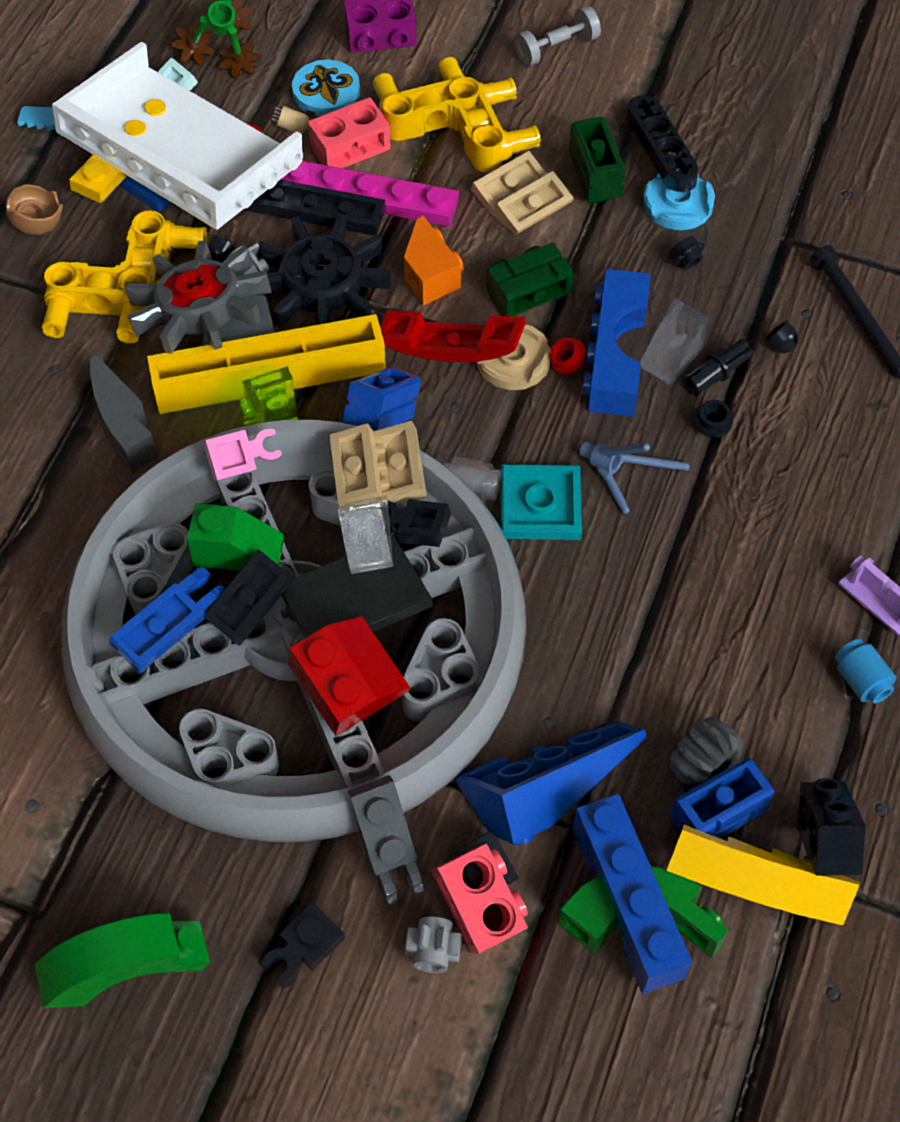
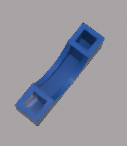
(615, 375)
(645, 921)

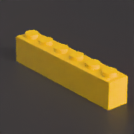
(312, 354)

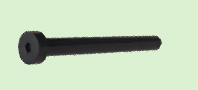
(825, 259)

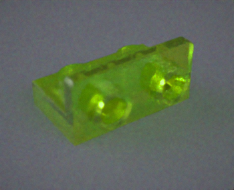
(269, 398)

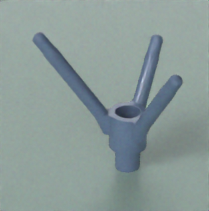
(609, 460)

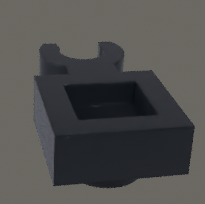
(419, 522)
(307, 941)

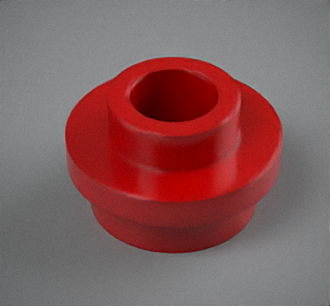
(563, 350)

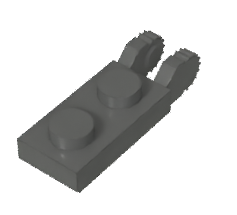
(385, 834)

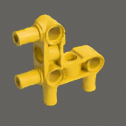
(456, 104)
(102, 289)

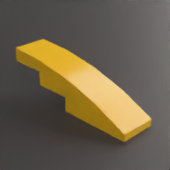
(762, 876)

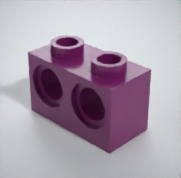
(380, 24)

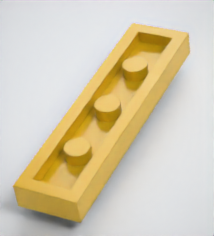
(97, 177)

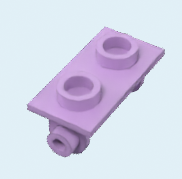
(874, 592)

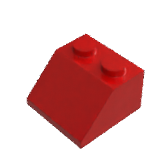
(346, 673)

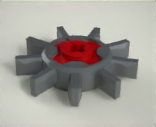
(197, 297)

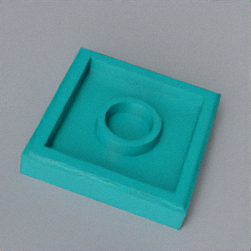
(541, 502)

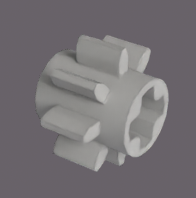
(433, 944)

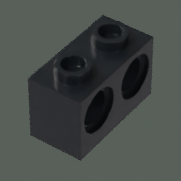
(831, 828)

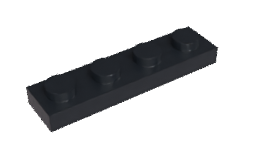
(321, 206)

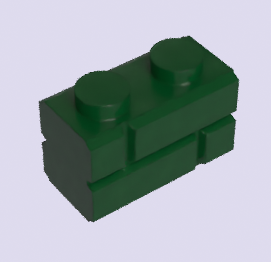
(596, 159)
(529, 280)

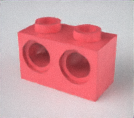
(349, 134)
(469, 904)

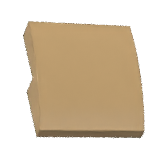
(521, 193)
(378, 463)

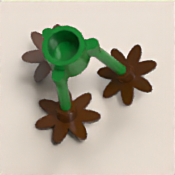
(222, 19)

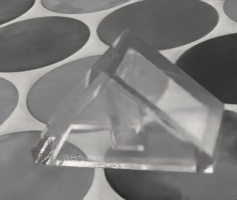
(675, 342)
(366, 534)

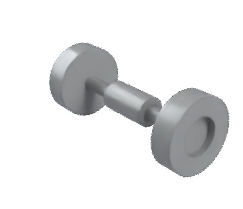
(585, 23)

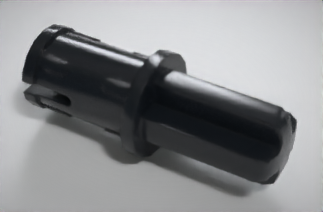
(717, 367)

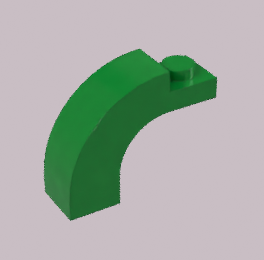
(592, 918)
(117, 952)

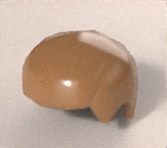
(33, 209)

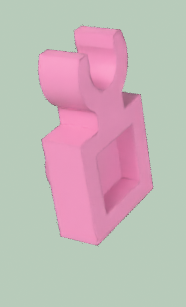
(235, 455)

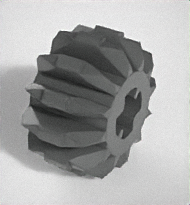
(705, 752)

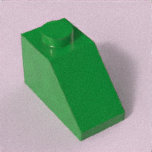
(229, 537)

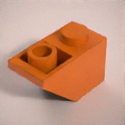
(430, 265)

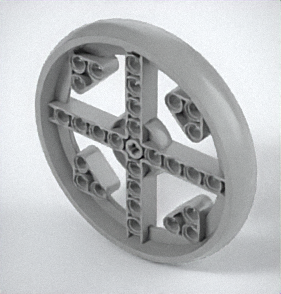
(249, 796)

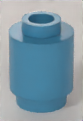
(865, 671)

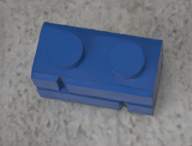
(382, 399)
(724, 801)

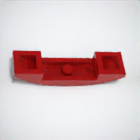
(451, 341)

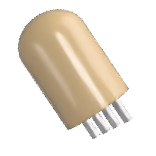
(291, 120)

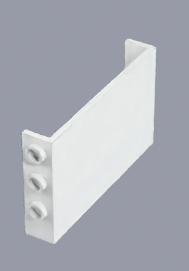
(187, 154)

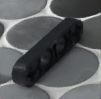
(669, 140)

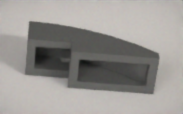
(121, 417)

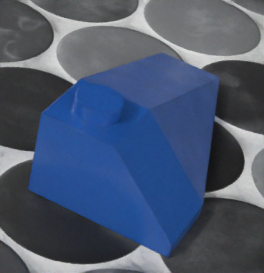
(537, 791)

